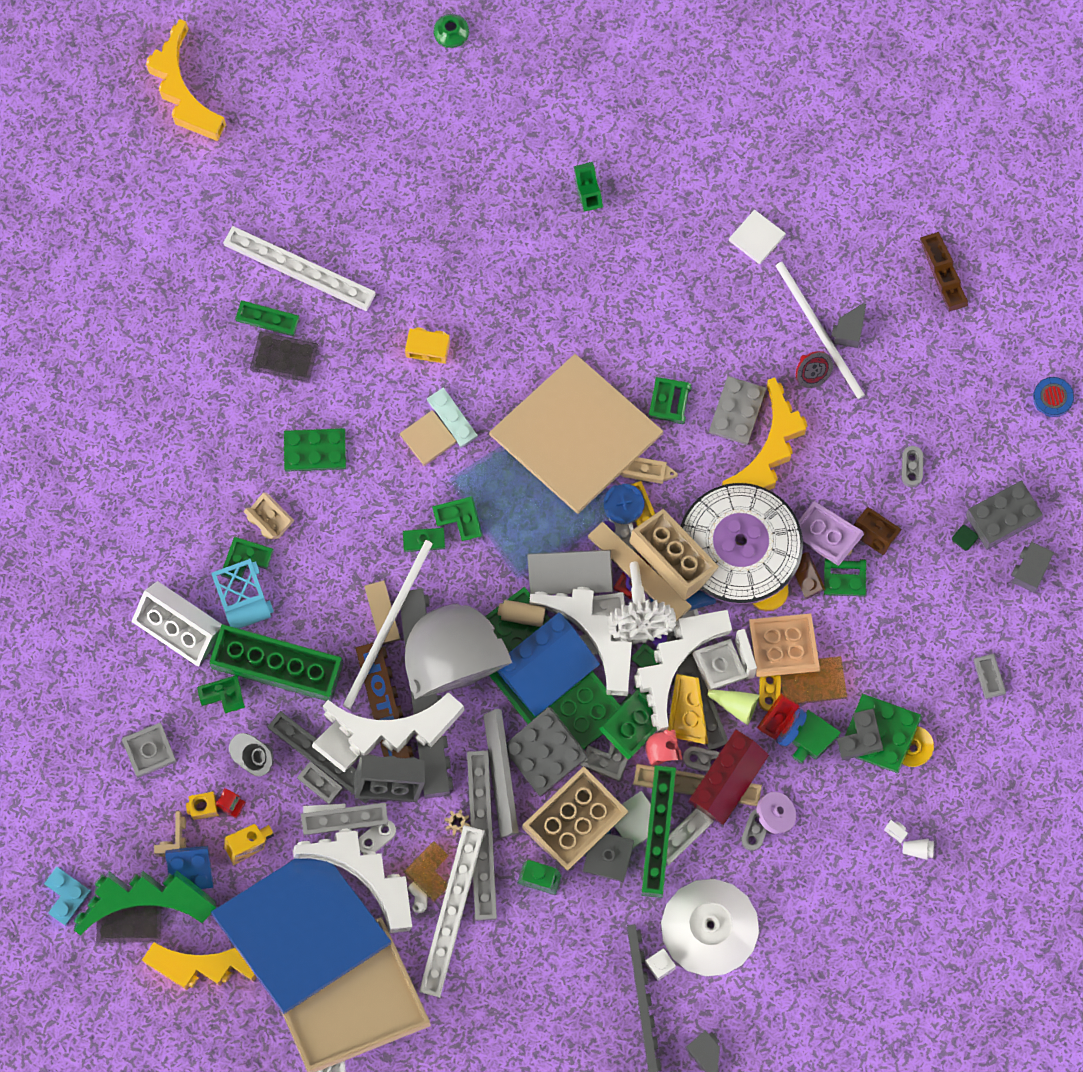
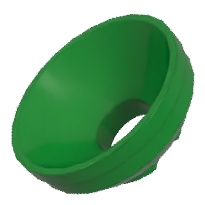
(453, 38)

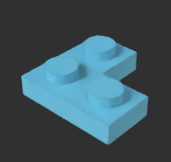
(71, 895)

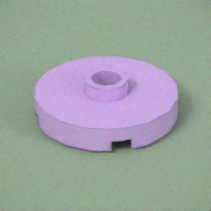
(768, 811)

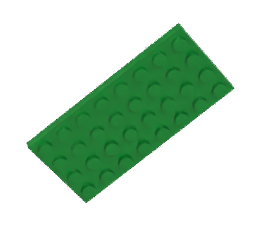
(580, 709)

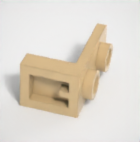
(180, 823)

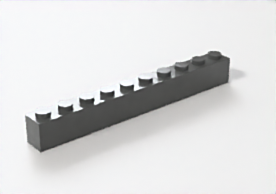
(436, 763)

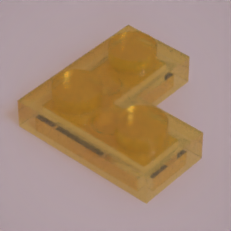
(423, 871)

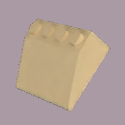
(574, 819)

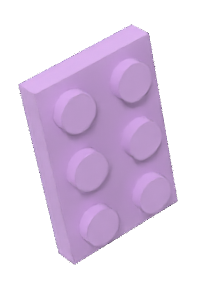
(828, 533)

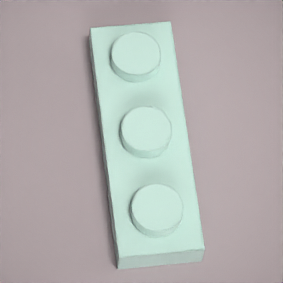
(452, 417)

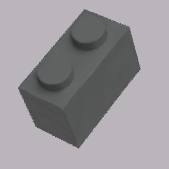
(1033, 566)

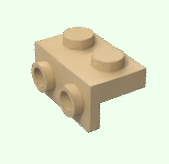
(269, 517)

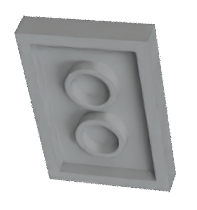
(737, 410)

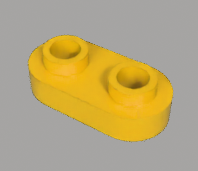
(769, 691)

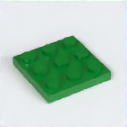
(896, 731)

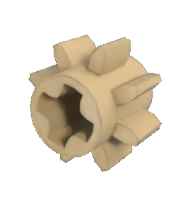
(459, 817)

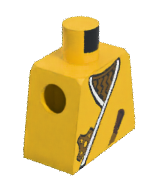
(240, 847)

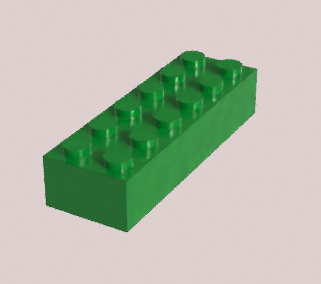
(276, 663)

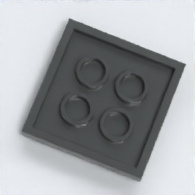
(545, 751)

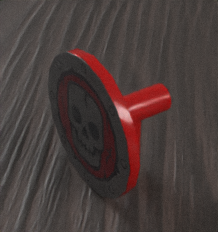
(814, 369)

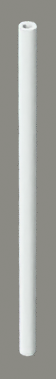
(387, 624)

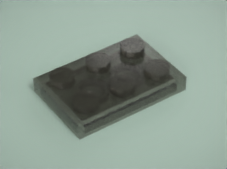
(284, 357)
(131, 925)

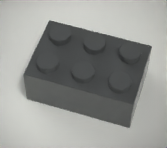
(1004, 515)
(389, 778)

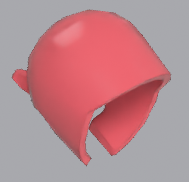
(662, 747)

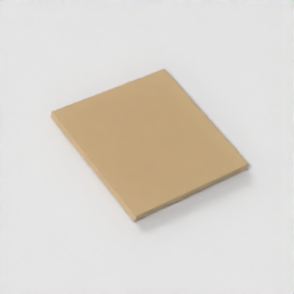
(576, 433)
(357, 1011)

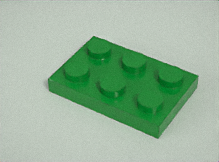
(314, 449)
(630, 725)

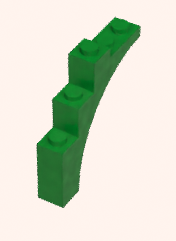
(115, 895)

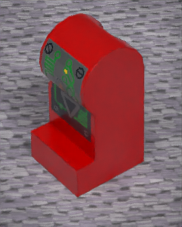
(230, 803)

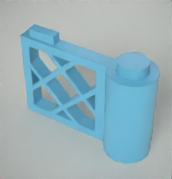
(247, 611)

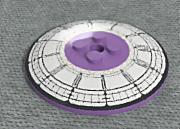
(772, 546)

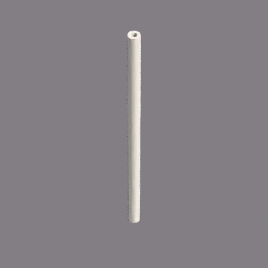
(820, 330)

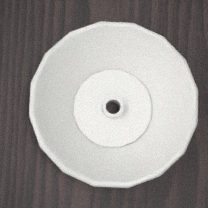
(706, 949)

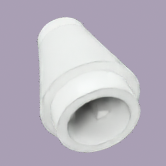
(919, 848)

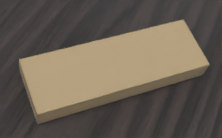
(380, 608)

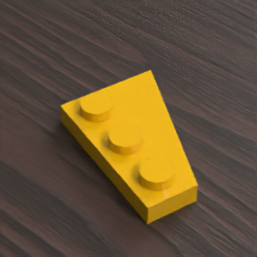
(687, 710)

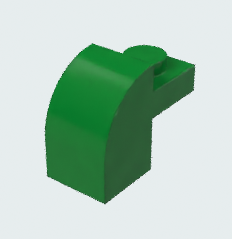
(587, 186)

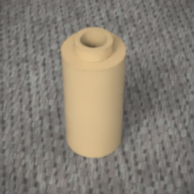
(522, 613)

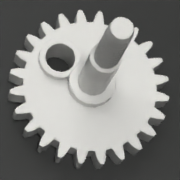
(640, 618)

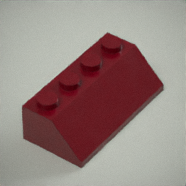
(729, 777)

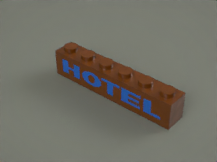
(382, 694)

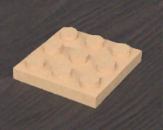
(784, 645)

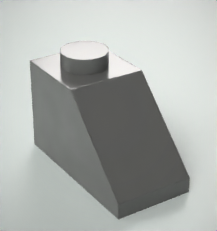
(849, 327)
(705, 1051)

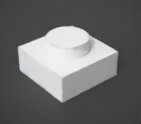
(896, 830)

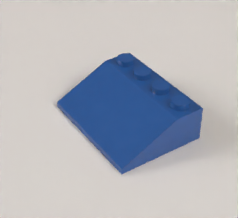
(548, 664)

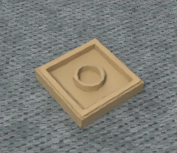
(428, 438)

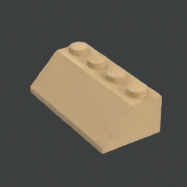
(673, 554)

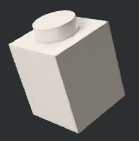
(660, 964)

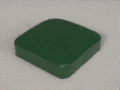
(965, 537)

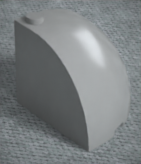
(452, 650)

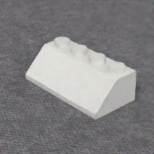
(176, 623)

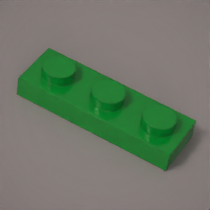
(267, 318)

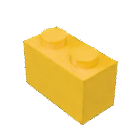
(427, 345)

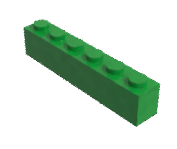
(658, 831)

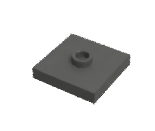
(609, 857)

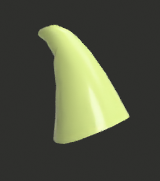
(737, 703)

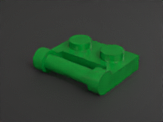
(663, 398)
(845, 583)

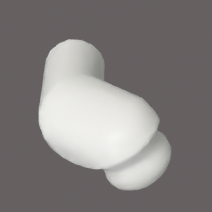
(420, 899)

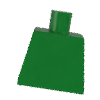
(814, 738)
(539, 877)

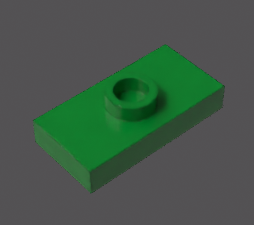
(414, 539)

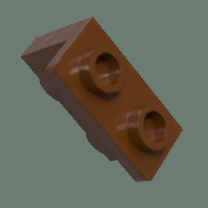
(877, 530)

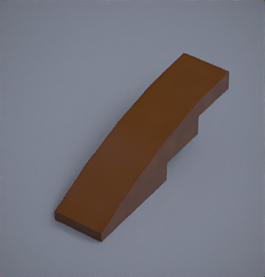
(944, 271)

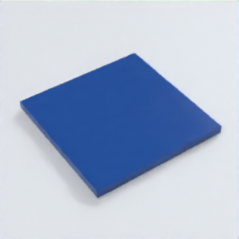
(300, 930)

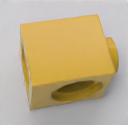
(211, 809)

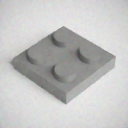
(149, 750)

